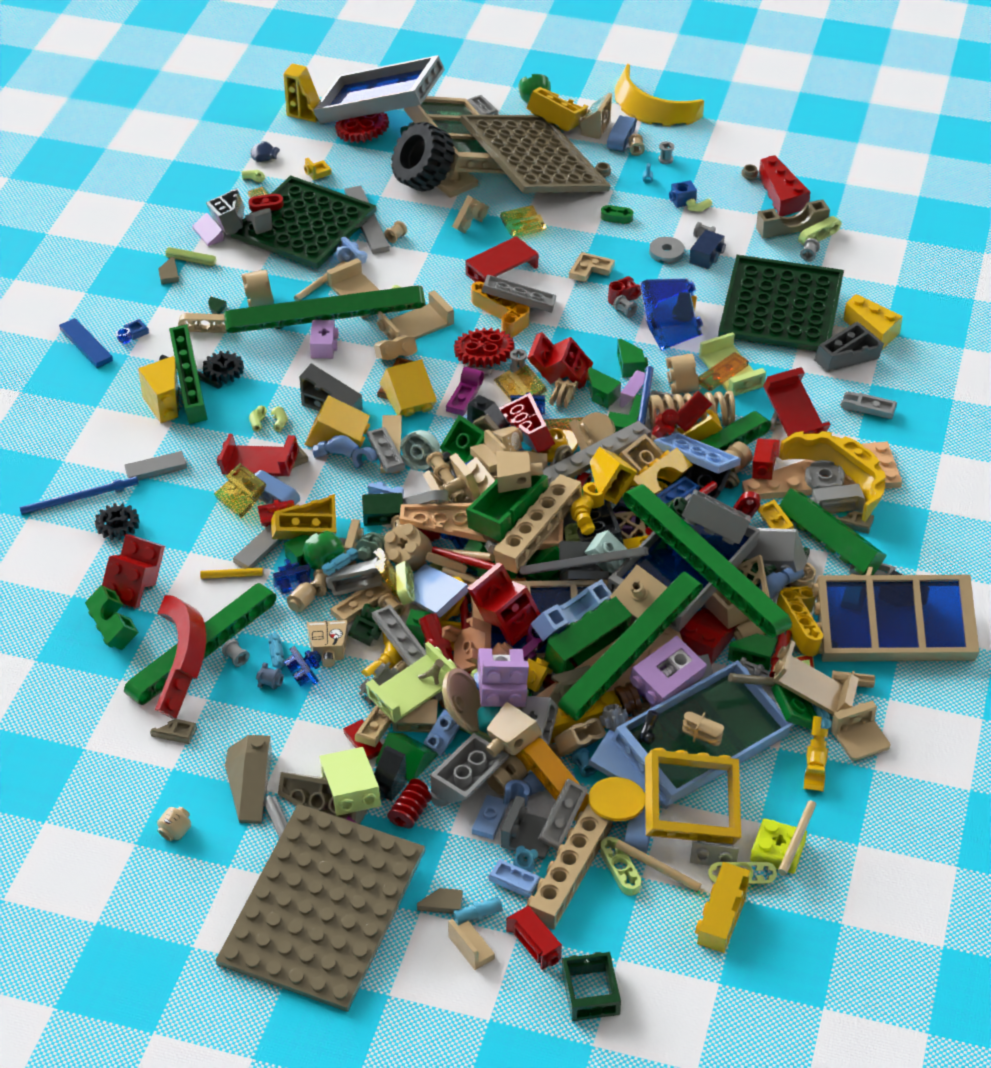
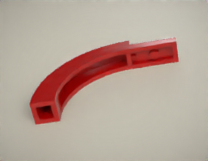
(188, 654)

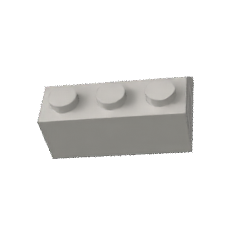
(716, 517)
(780, 549)
(465, 770)

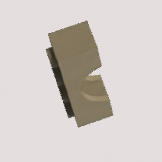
(771, 224)

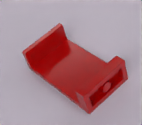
(500, 259)
(793, 403)
(271, 459)

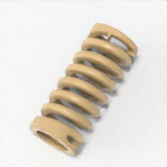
(726, 403)

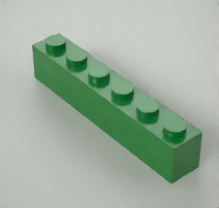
(188, 374)
(832, 532)

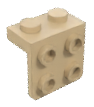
(859, 732)

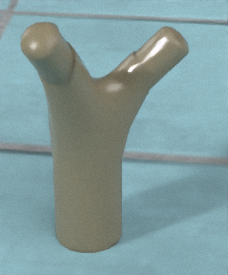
(434, 671)

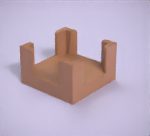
(468, 642)

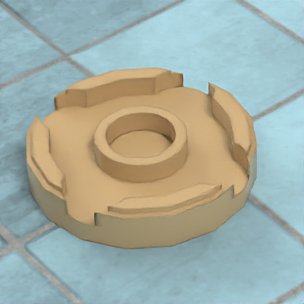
(599, 426)

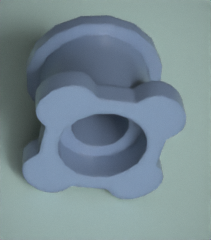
(269, 677)

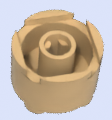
(257, 288)
(682, 374)
(407, 545)

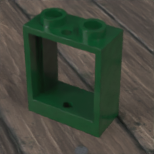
(592, 1006)

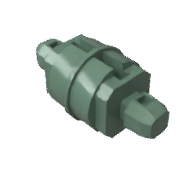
(368, 544)

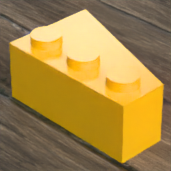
(300, 93)
(556, 110)
(875, 318)
(305, 519)
(723, 908)

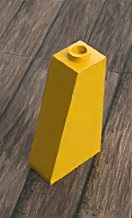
(611, 474)

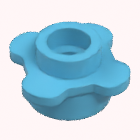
(519, 858)

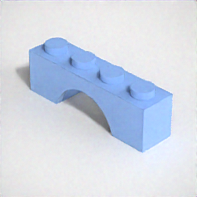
(558, 617)

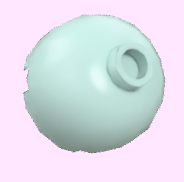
(417, 447)

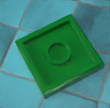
(794, 708)

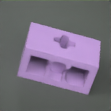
(323, 338)

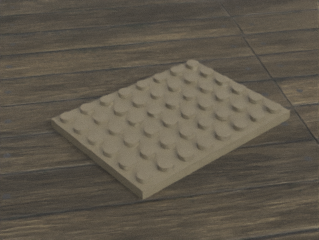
(534, 154)
(321, 907)

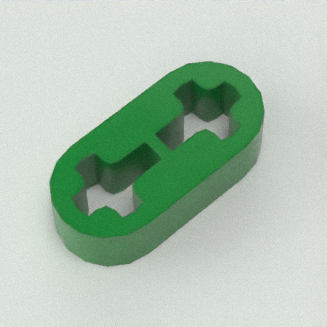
(616, 214)

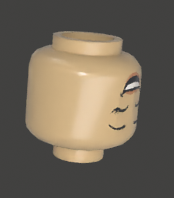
(174, 823)

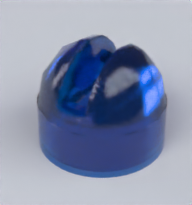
(123, 335)

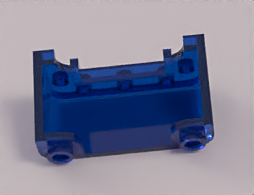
(670, 310)

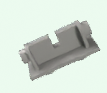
(383, 674)
(710, 853)

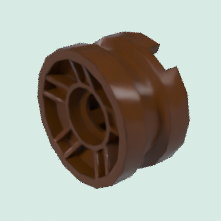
(629, 697)

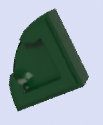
(216, 305)

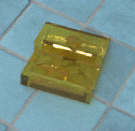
(522, 221)
(520, 382)
(240, 490)
(386, 571)

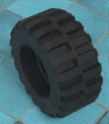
(422, 156)

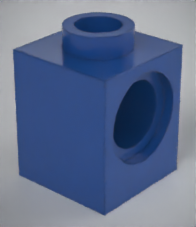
(682, 192)

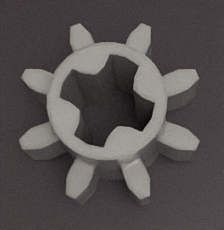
(613, 716)

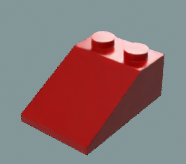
(706, 634)

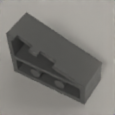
(227, 211)
(848, 348)
(317, 385)

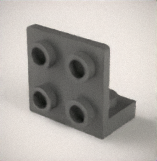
(575, 549)
(523, 829)

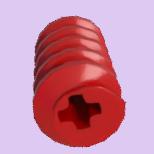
(410, 804)

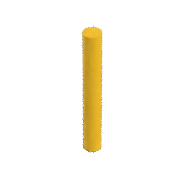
(227, 573)

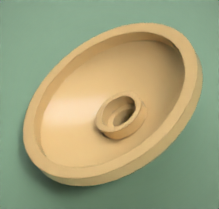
(461, 698)

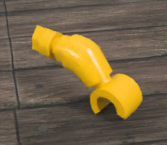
(581, 507)
(389, 655)
(816, 757)

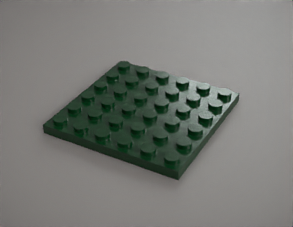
(309, 222)
(781, 302)

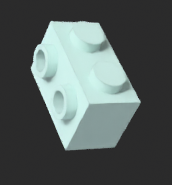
(604, 543)

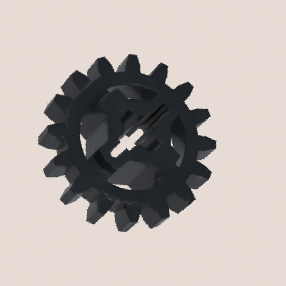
(223, 367)
(117, 521)

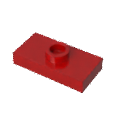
(693, 410)
(351, 730)

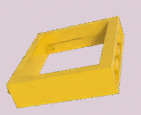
(690, 831)

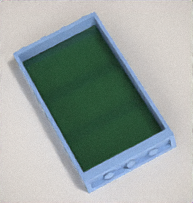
(745, 710)

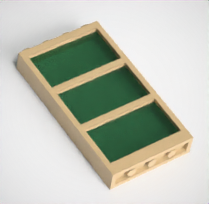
(446, 115)

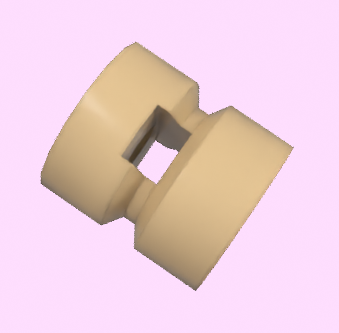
(743, 452)
(510, 770)

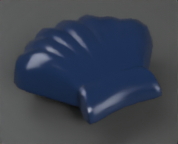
(264, 151)

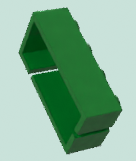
(498, 513)
(587, 636)

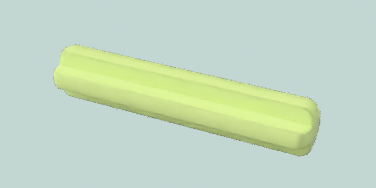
(190, 256)

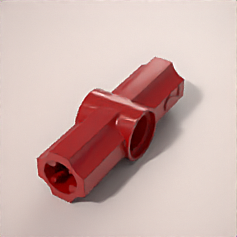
(433, 634)

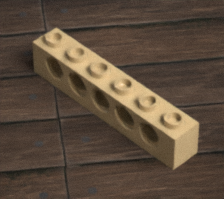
(537, 523)
(570, 867)

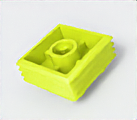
(773, 842)

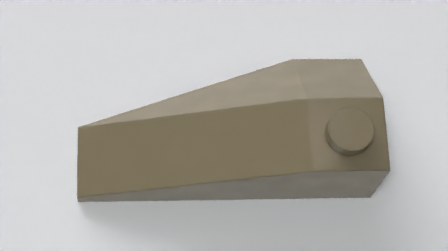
(248, 776)
(313, 793)

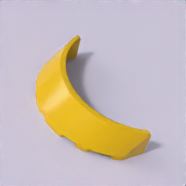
(653, 109)
(849, 454)

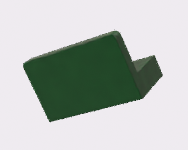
(380, 508)

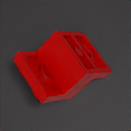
(559, 360)
(133, 569)
(504, 603)

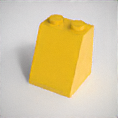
(161, 388)
(408, 388)
(338, 419)

